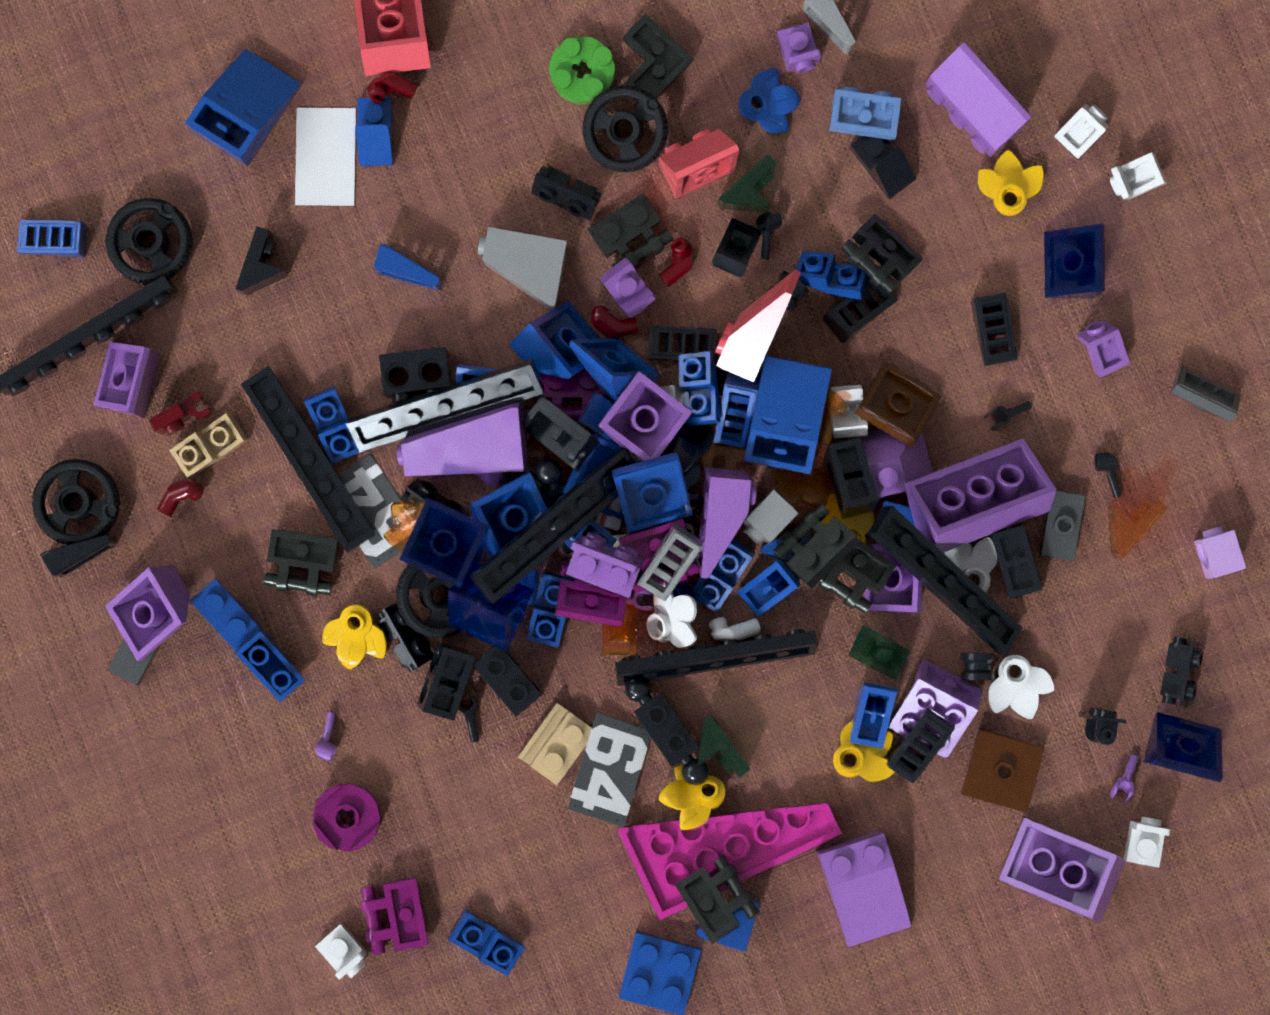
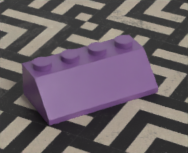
(980, 496)

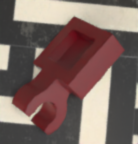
(173, 419)

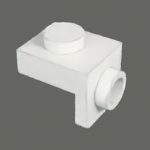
(1137, 177)
(848, 423)

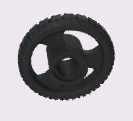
(597, 118)
(164, 216)
(68, 473)
(436, 624)

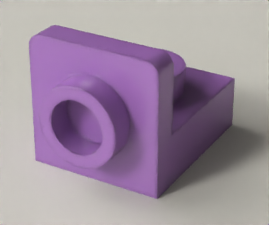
(798, 48)
(627, 288)
(1104, 347)

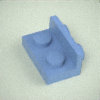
(865, 113)

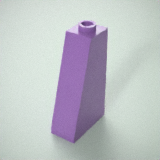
(470, 446)

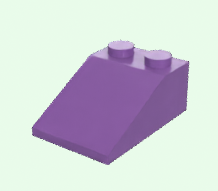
(723, 511)
(1062, 870)
(864, 887)

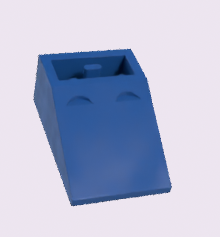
(243, 106)
(788, 414)

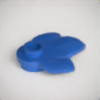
(773, 99)

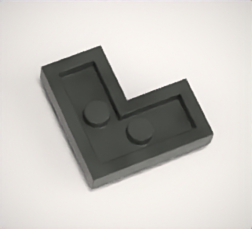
(662, 57)

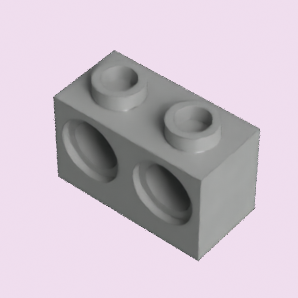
(768, 518)

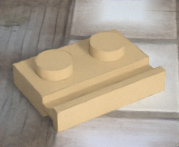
(556, 744)

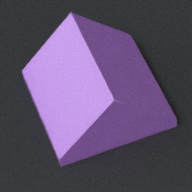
(127, 379)
(644, 418)
(900, 592)

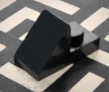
(884, 164)
(736, 248)
(255, 273)

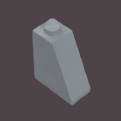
(526, 261)

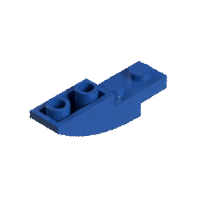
(248, 639)

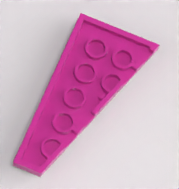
(747, 839)

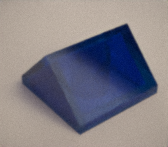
(1075, 262)
(445, 543)
(487, 621)
(1185, 747)

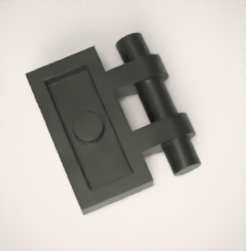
(625, 226)
(886, 248)
(301, 551)
(822, 551)
(866, 568)
(709, 906)

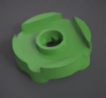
(574, 52)

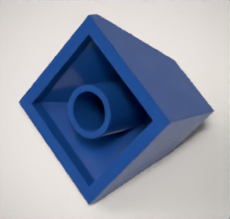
(548, 341)
(611, 364)
(508, 511)

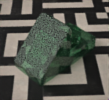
(743, 195)
(879, 652)
(712, 741)

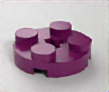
(345, 836)

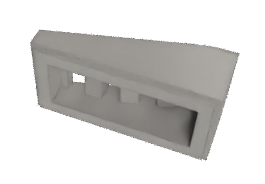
(831, 22)
(688, 557)

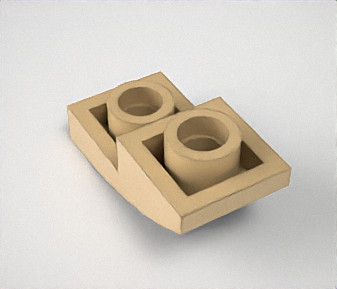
(208, 445)

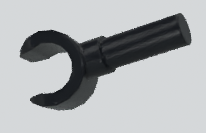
(766, 224)
(1004, 415)
(1108, 463)
(470, 719)

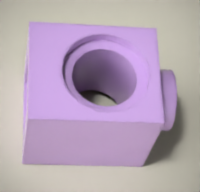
(1219, 553)

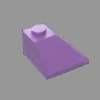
(894, 462)
(150, 609)

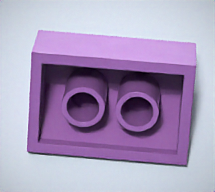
(976, 101)

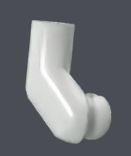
(739, 631)

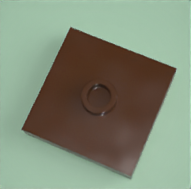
(898, 404)
(1002, 771)

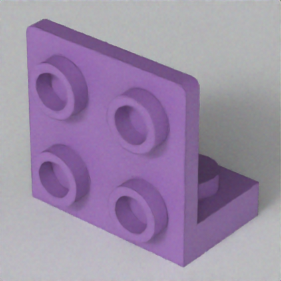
(604, 565)
(944, 695)

